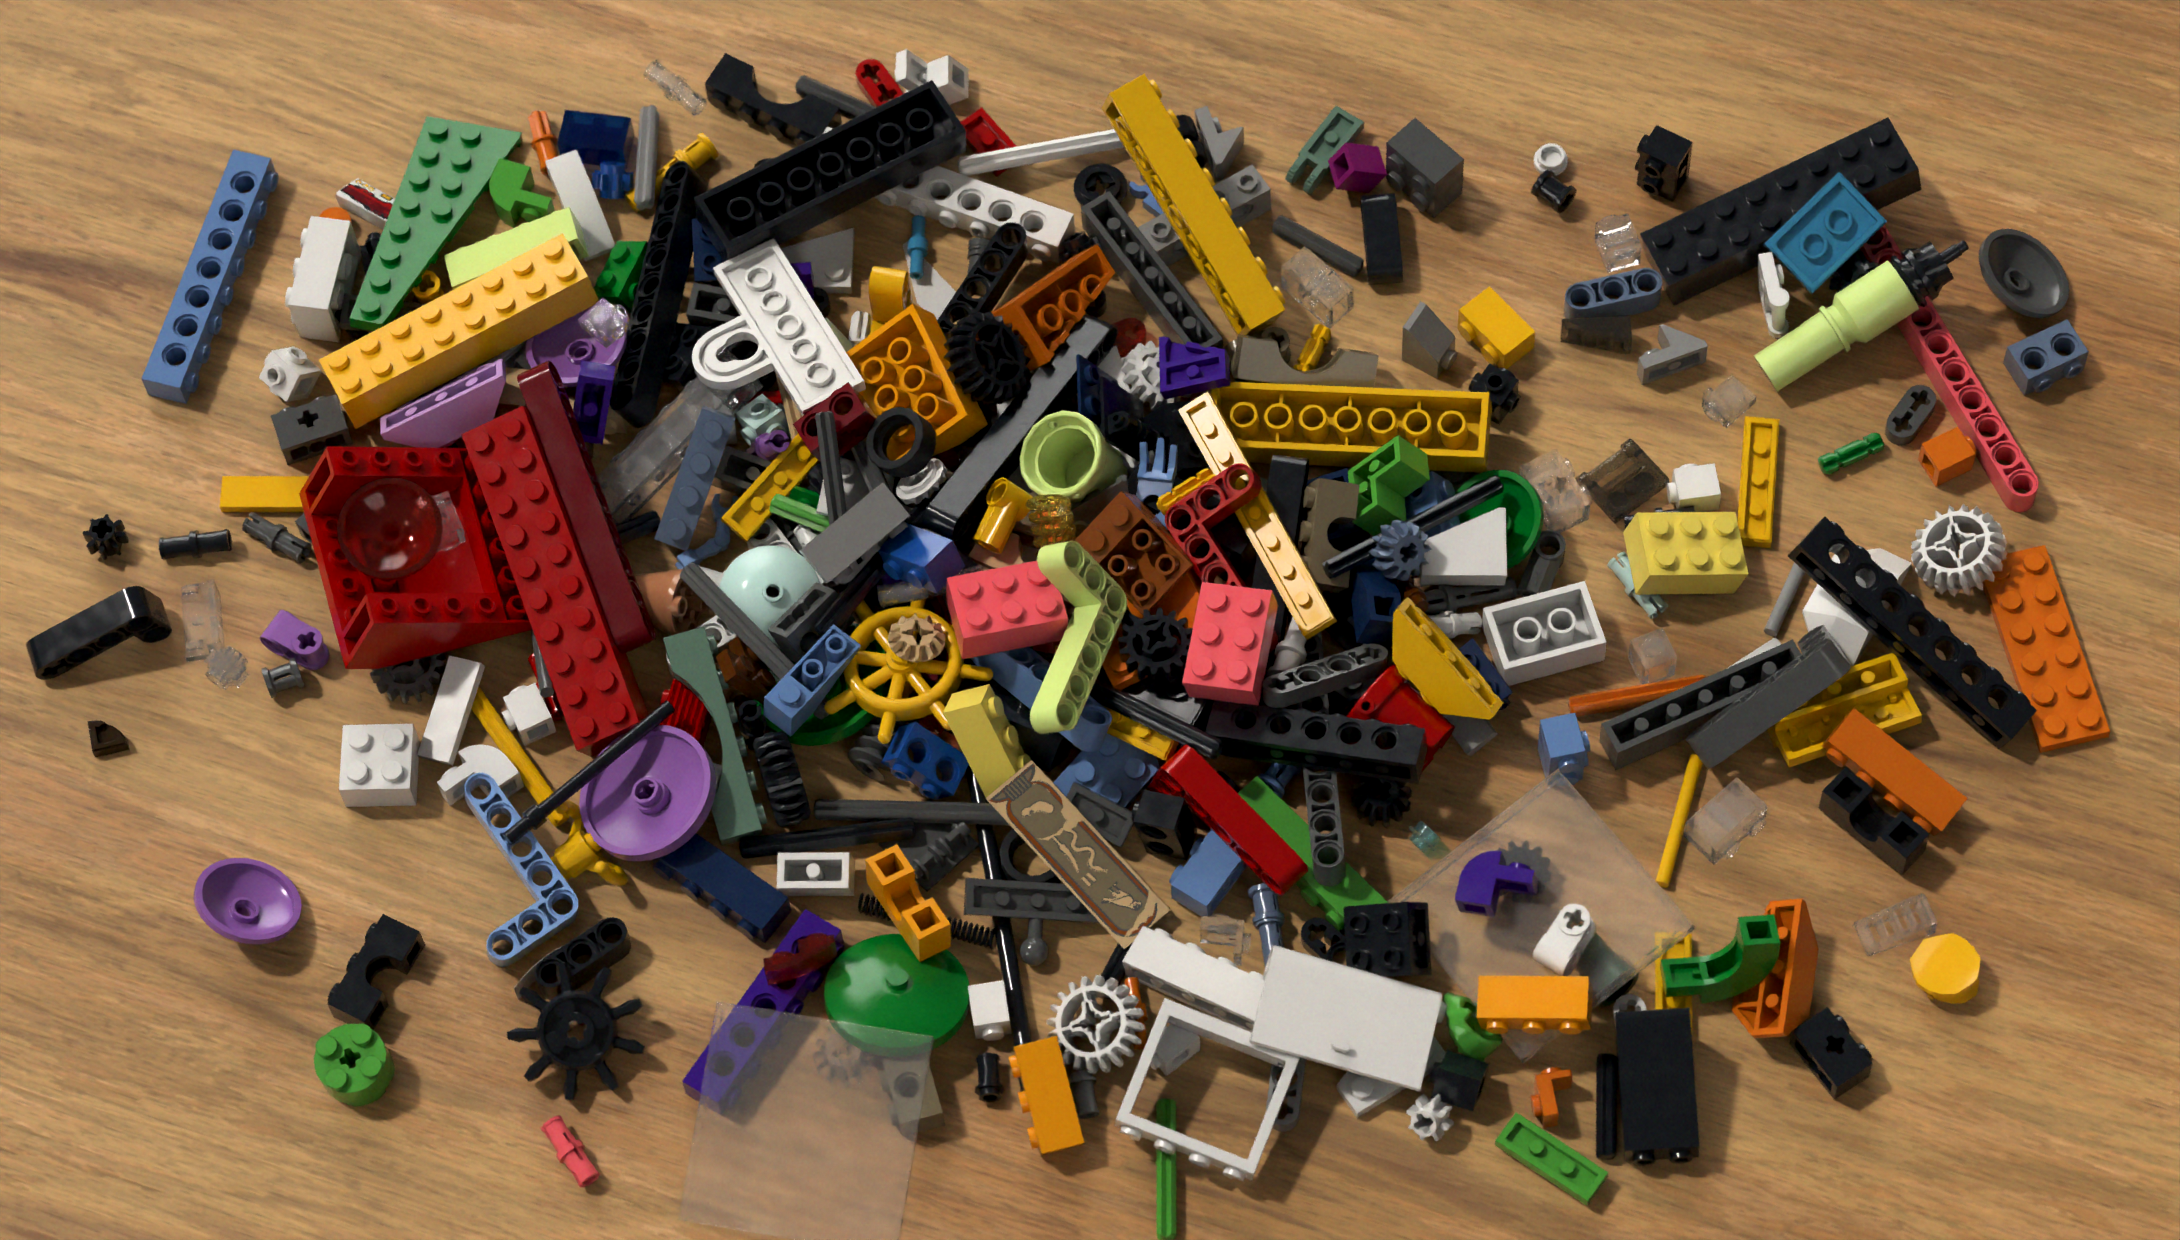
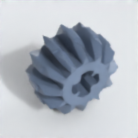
(1400, 550)

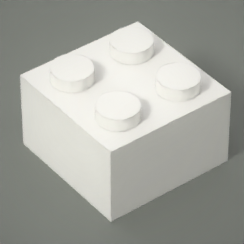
(379, 765)

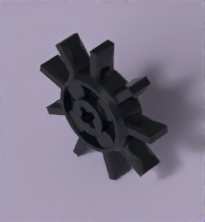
(598, 1039)

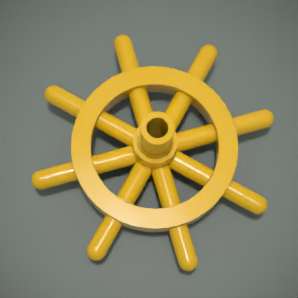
(904, 674)

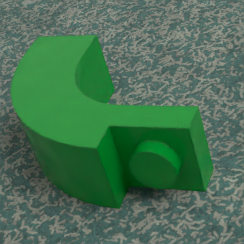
(1730, 970)

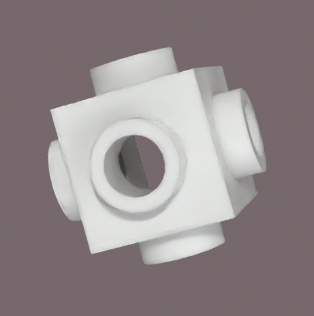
(289, 373)

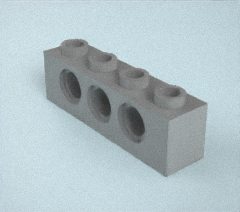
(1245, 194)

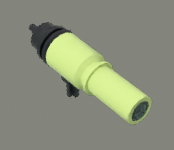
(1861, 311)

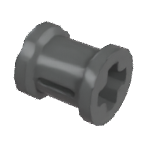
(295, 678)

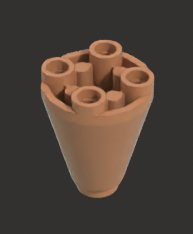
(670, 601)

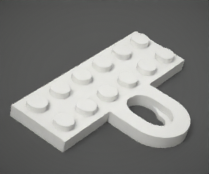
(784, 325)

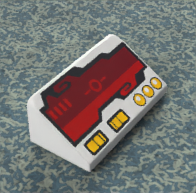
(365, 202)

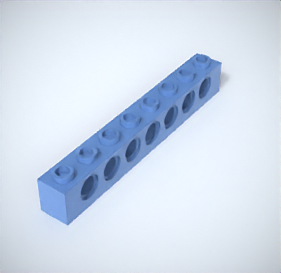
(242, 173)

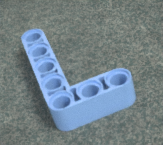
(525, 868)

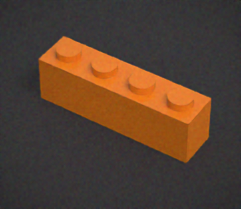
(1893, 772)

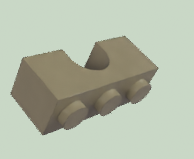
(1325, 503)

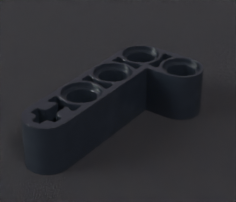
(97, 629)

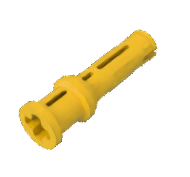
(694, 155)

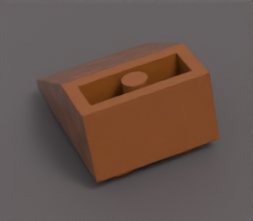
(1135, 550)

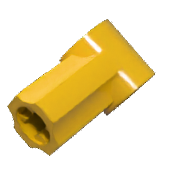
(1005, 508)

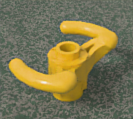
(583, 853)

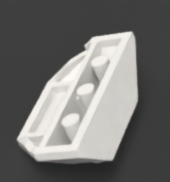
(1844, 627)

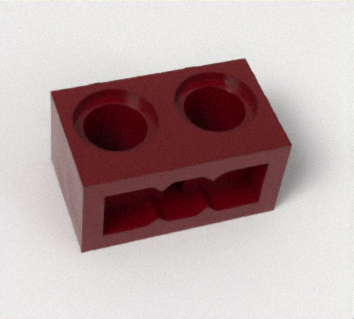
(851, 416)

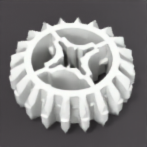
(1978, 553)
(1109, 1022)

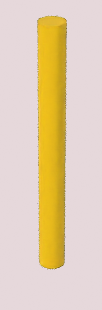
(1678, 822)

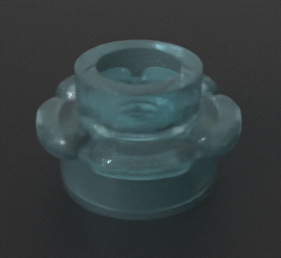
(1423, 837)

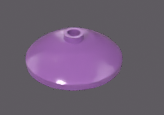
(568, 345)
(247, 901)

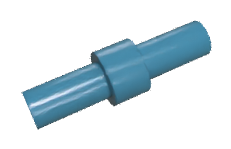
(917, 247)

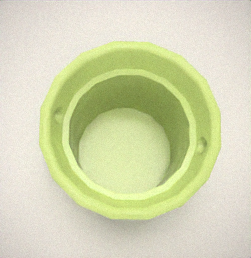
(1068, 457)

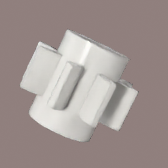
(1430, 1117)

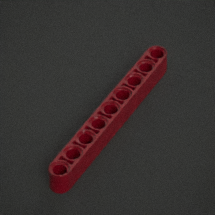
(586, 507)

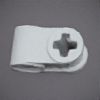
(1564, 945)

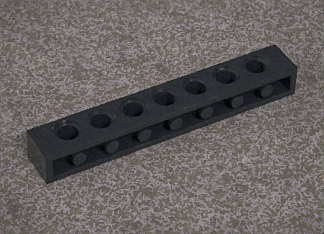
(1915, 651)

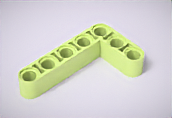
(1087, 639)

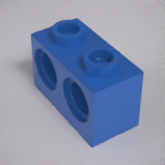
(928, 754)

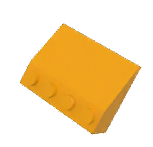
(907, 370)

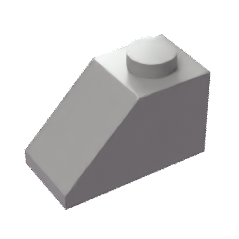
(1428, 342)

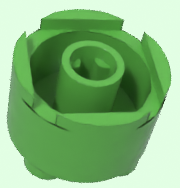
(352, 1045)

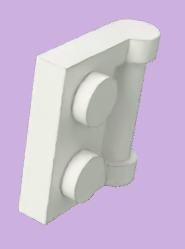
(1772, 296)

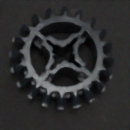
(991, 356)
(781, 778)

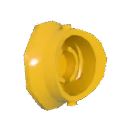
(1946, 968)

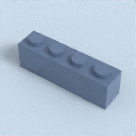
(695, 478)

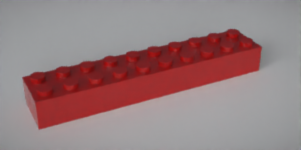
(553, 583)

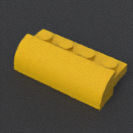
(1872, 687)

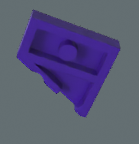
(1191, 368)

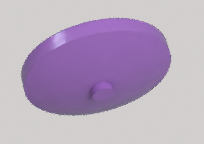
(650, 796)

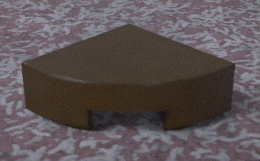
(106, 739)

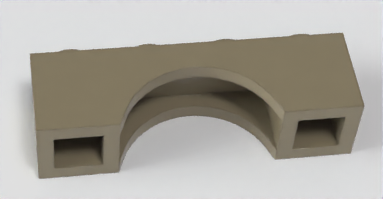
(1260, 361)

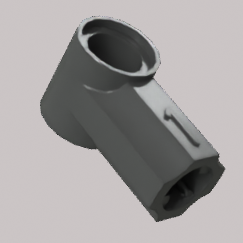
(1541, 567)

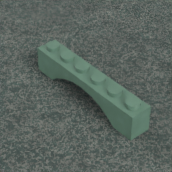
(694, 667)

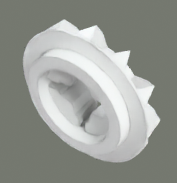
(923, 483)

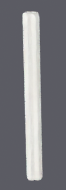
(1039, 152)

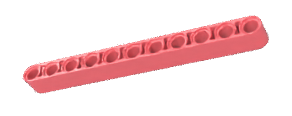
(1966, 391)

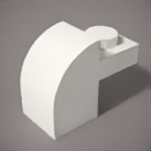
(946, 73)
(480, 760)

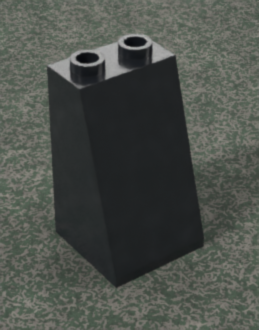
(1657, 1085)

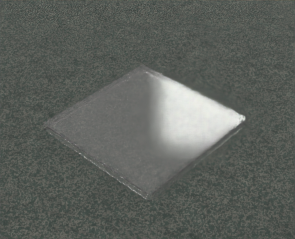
(1575, 864)
(805, 1126)

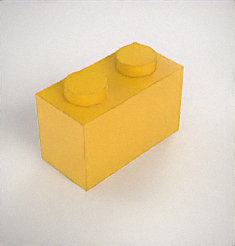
(1495, 329)

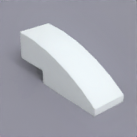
(577, 193)

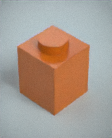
(1947, 456)

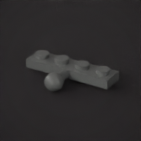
(1025, 901)

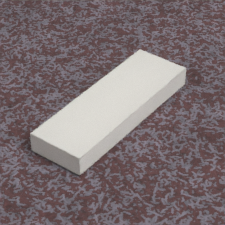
(451, 710)

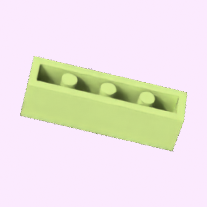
(498, 249)

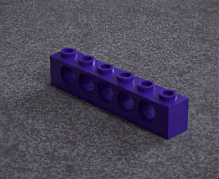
(771, 996)

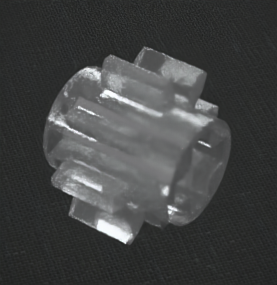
(226, 667)

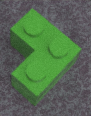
(1385, 482)

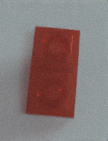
(813, 953)

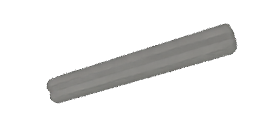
(646, 157)

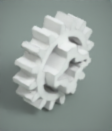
(1144, 375)

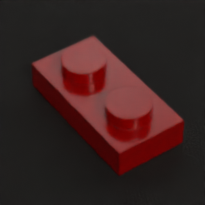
(985, 135)

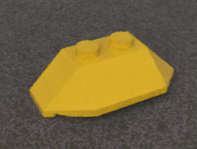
(1438, 666)

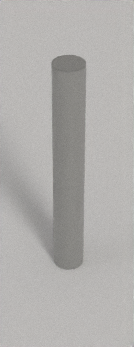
(1784, 600)

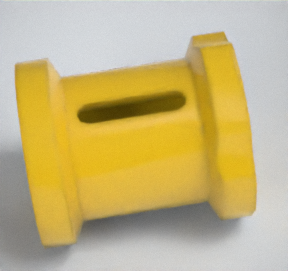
(428, 289)

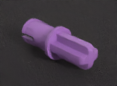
(769, 445)

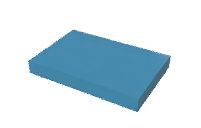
(1825, 232)

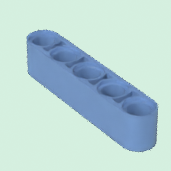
(1022, 675)

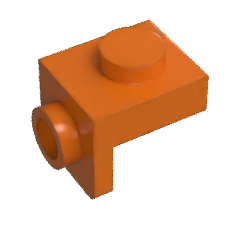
(1544, 1100)

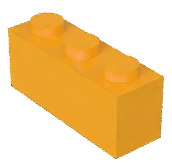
(1534, 1003)
(1046, 1096)

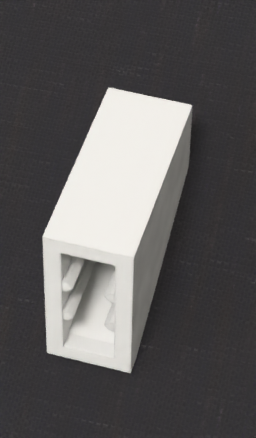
(1468, 553)

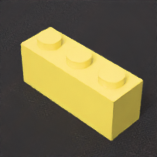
(985, 736)

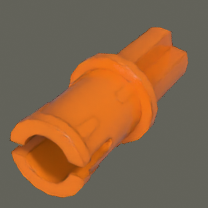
(543, 140)

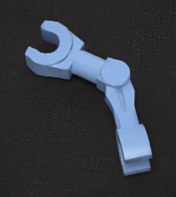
(713, 545)

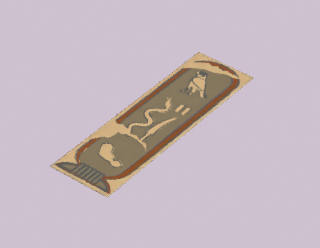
(1077, 854)

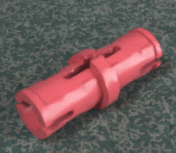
(570, 1151)

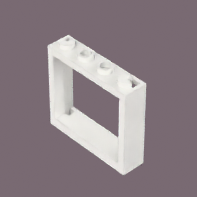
(1170, 1140)

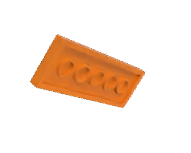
(2045, 651)

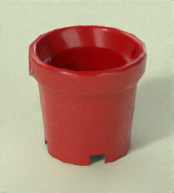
(1398, 703)

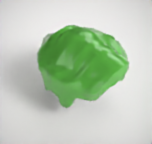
(1465, 1028)

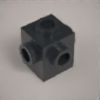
(1502, 389)

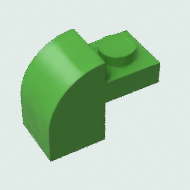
(512, 194)

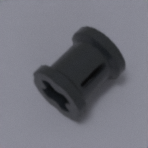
(1553, 191)

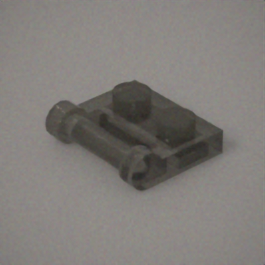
(1627, 489)

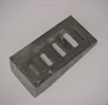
(1600, 333)

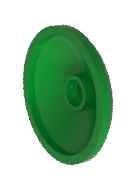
(1523, 512)

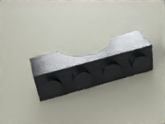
(734, 88)

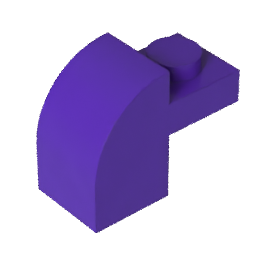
(1486, 877)

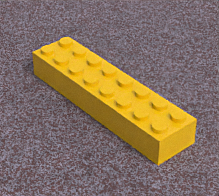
(1193, 206)
(459, 330)
(1352, 422)

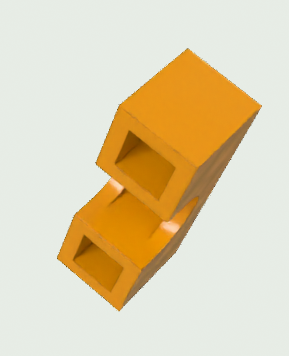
(917, 920)

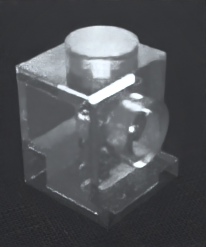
(452, 527)

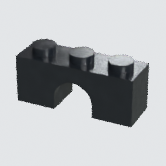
(1852, 806)
(386, 946)

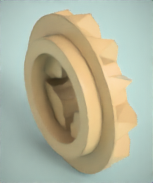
(904, 645)

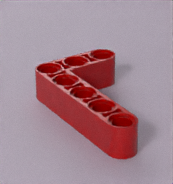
(1203, 520)
(1230, 818)

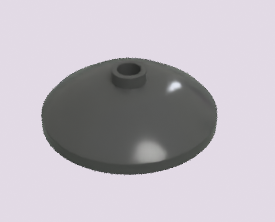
(2023, 273)

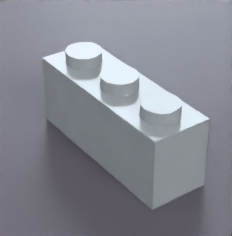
(855, 534)

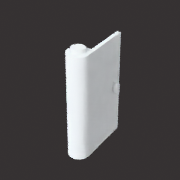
(1346, 1018)

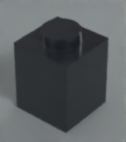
(1458, 1080)

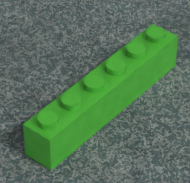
(1295, 832)

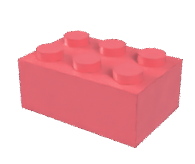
(1004, 609)
(1230, 643)

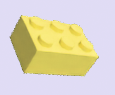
(1685, 553)

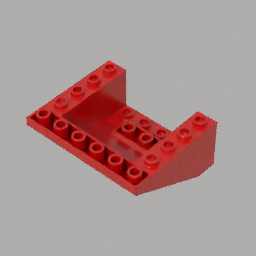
(447, 605)

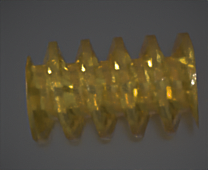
(1052, 519)

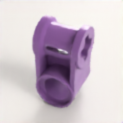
(293, 638)

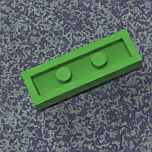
(1551, 1158)

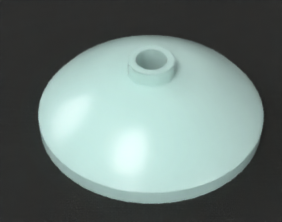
(763, 568)

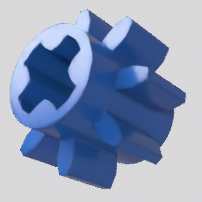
(612, 180)

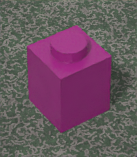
(1357, 167)

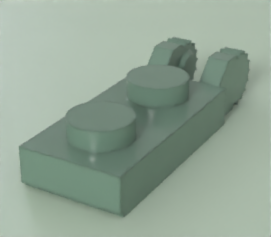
(1324, 143)

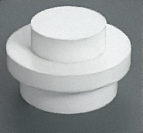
(1552, 158)

